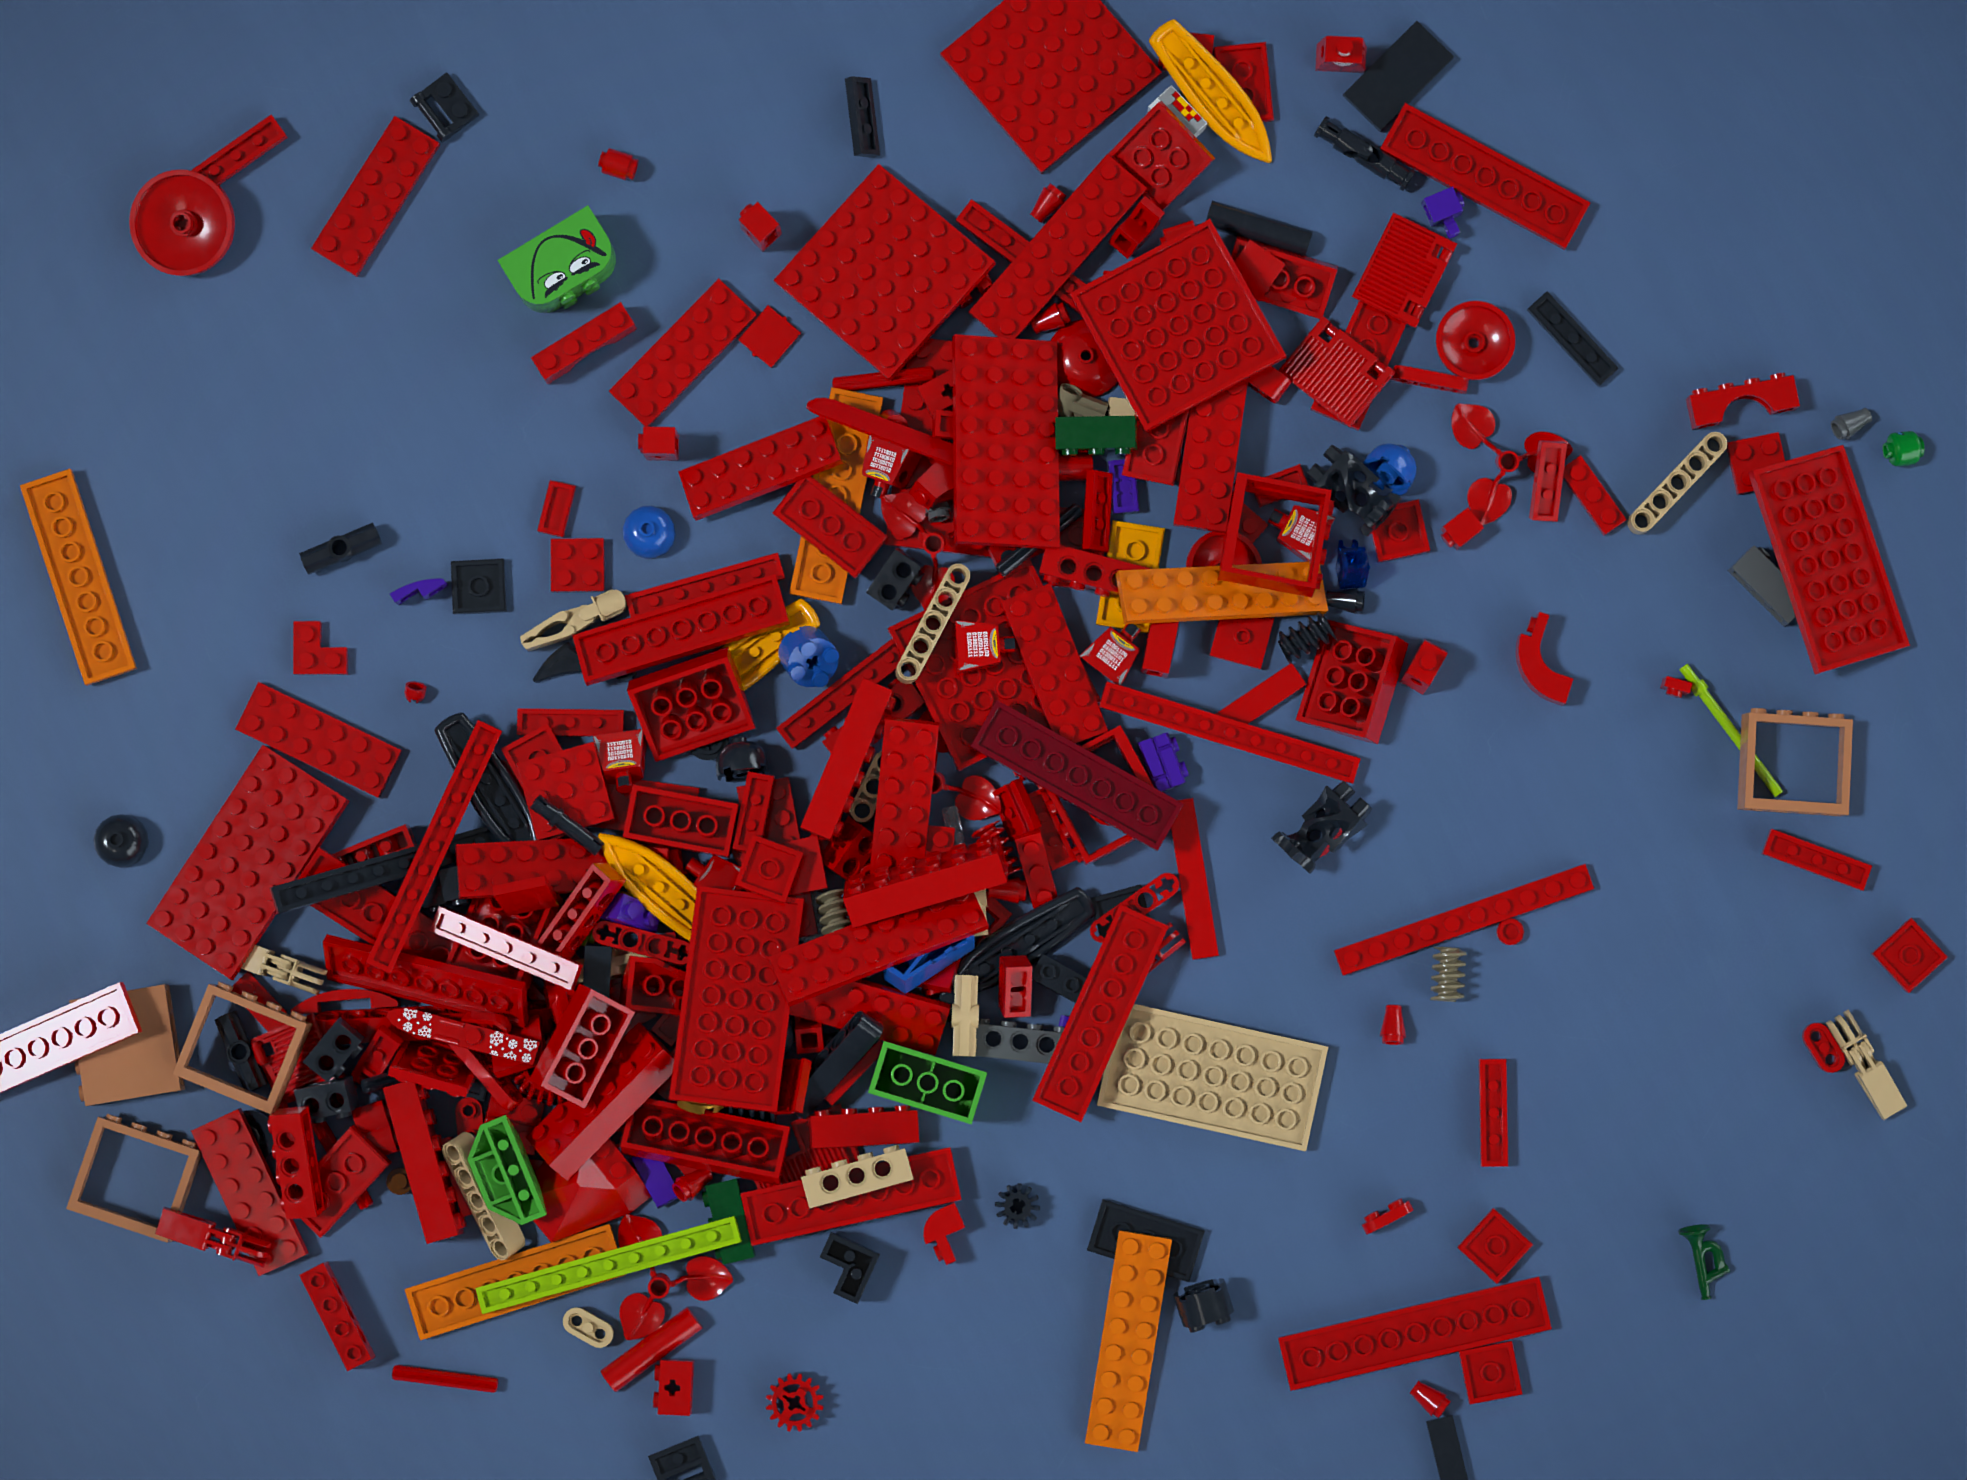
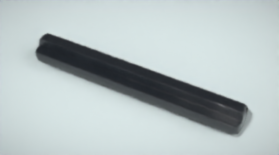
(1021, 554)

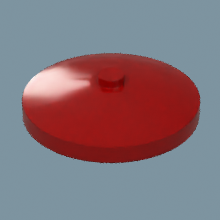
(182, 222)

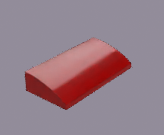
(1301, 284)

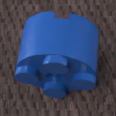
(808, 657)

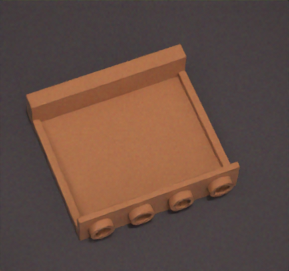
(140, 1063)

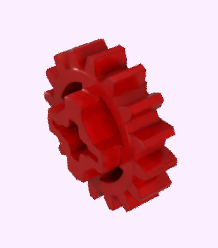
(781, 1393)

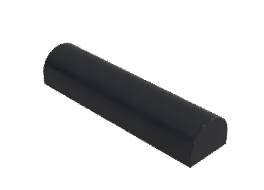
(1259, 228)

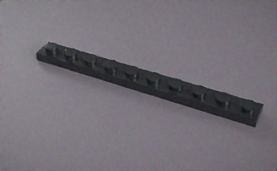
(362, 874)

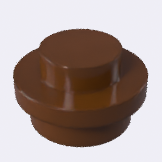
(398, 1181)

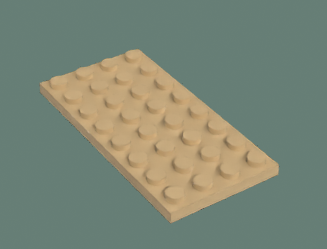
(1214, 1077)

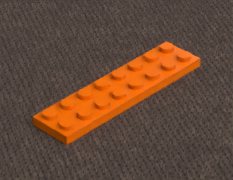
(814, 573)
(78, 577)
(1199, 596)
(453, 1300)
(1128, 1341)

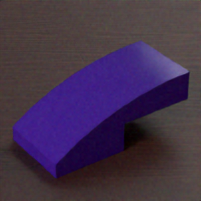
(426, 587)
(656, 1179)

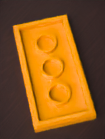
(1134, 545)

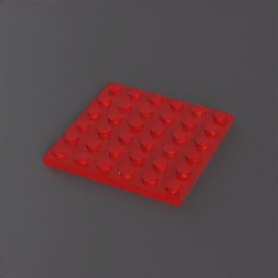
(1050, 71)
(884, 272)
(1177, 325)
(966, 699)

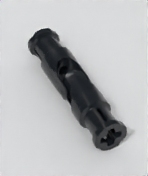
(1354, 147)

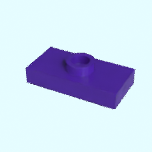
(1124, 489)

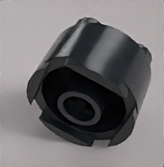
(1204, 1304)

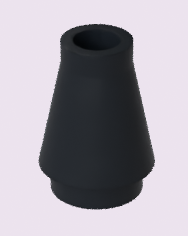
(1348, 600)

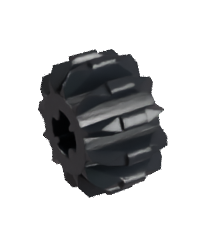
(1026, 1208)

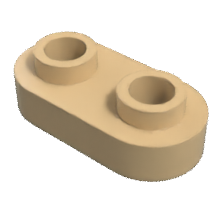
(588, 1327)

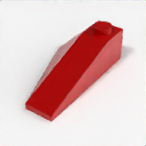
(652, 986)

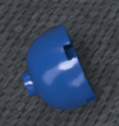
(1392, 466)
(648, 532)

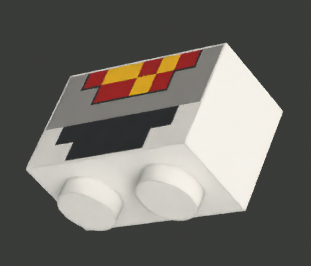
(1182, 110)

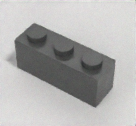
(1764, 583)

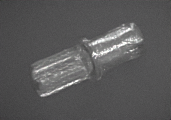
(952, 819)

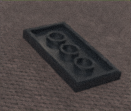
(1398, 76)
(1116, 1217)

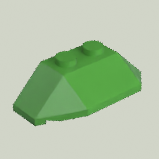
(505, 1172)

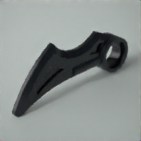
(566, 661)

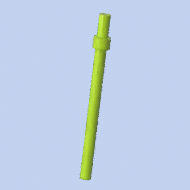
(1699, 689)

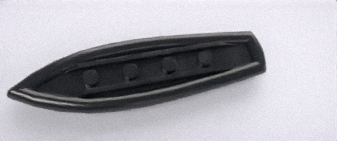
(498, 795)
(1027, 935)

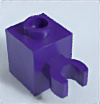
(1443, 208)

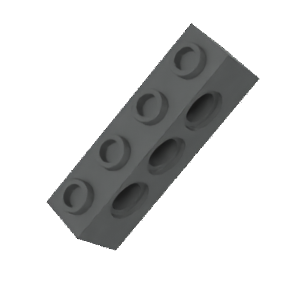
(1006, 1050)

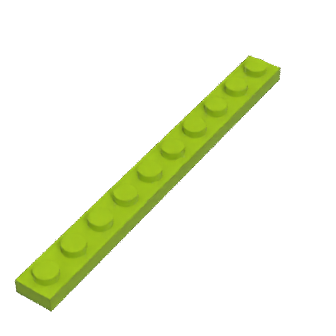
(608, 1264)

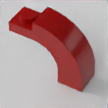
(1532, 668)

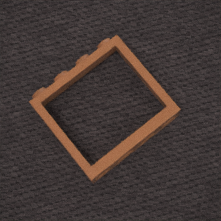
(1747, 763)
(228, 1089)
(137, 1131)

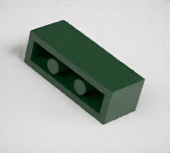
(1096, 434)
(725, 1202)

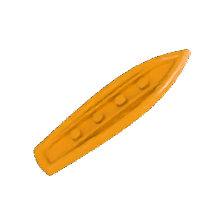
(1211, 90)
(759, 653)
(653, 882)

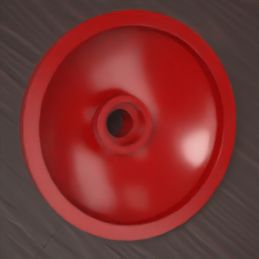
(1484, 324)
(1089, 375)
(1209, 547)

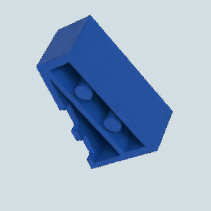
(919, 969)

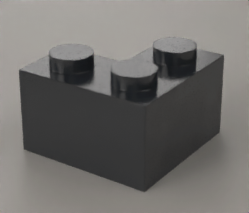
(444, 891)
(857, 1264)

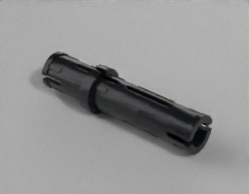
(557, 818)

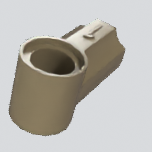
(1075, 403)

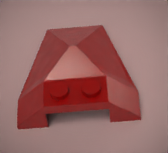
(595, 1194)

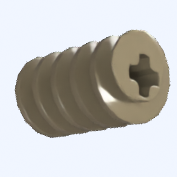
(832, 911)
(1448, 974)

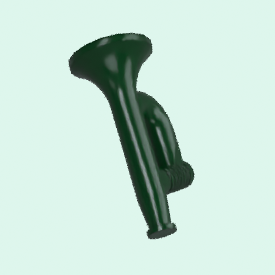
(1695, 1236)

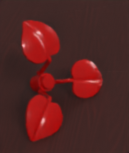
(1470, 427)
(902, 517)
(975, 797)
(641, 1314)

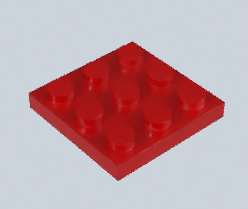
(1162, 155)
(568, 781)
(432, 1066)

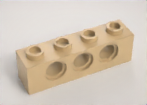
(818, 1195)

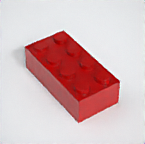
(681, 821)
(582, 1045)

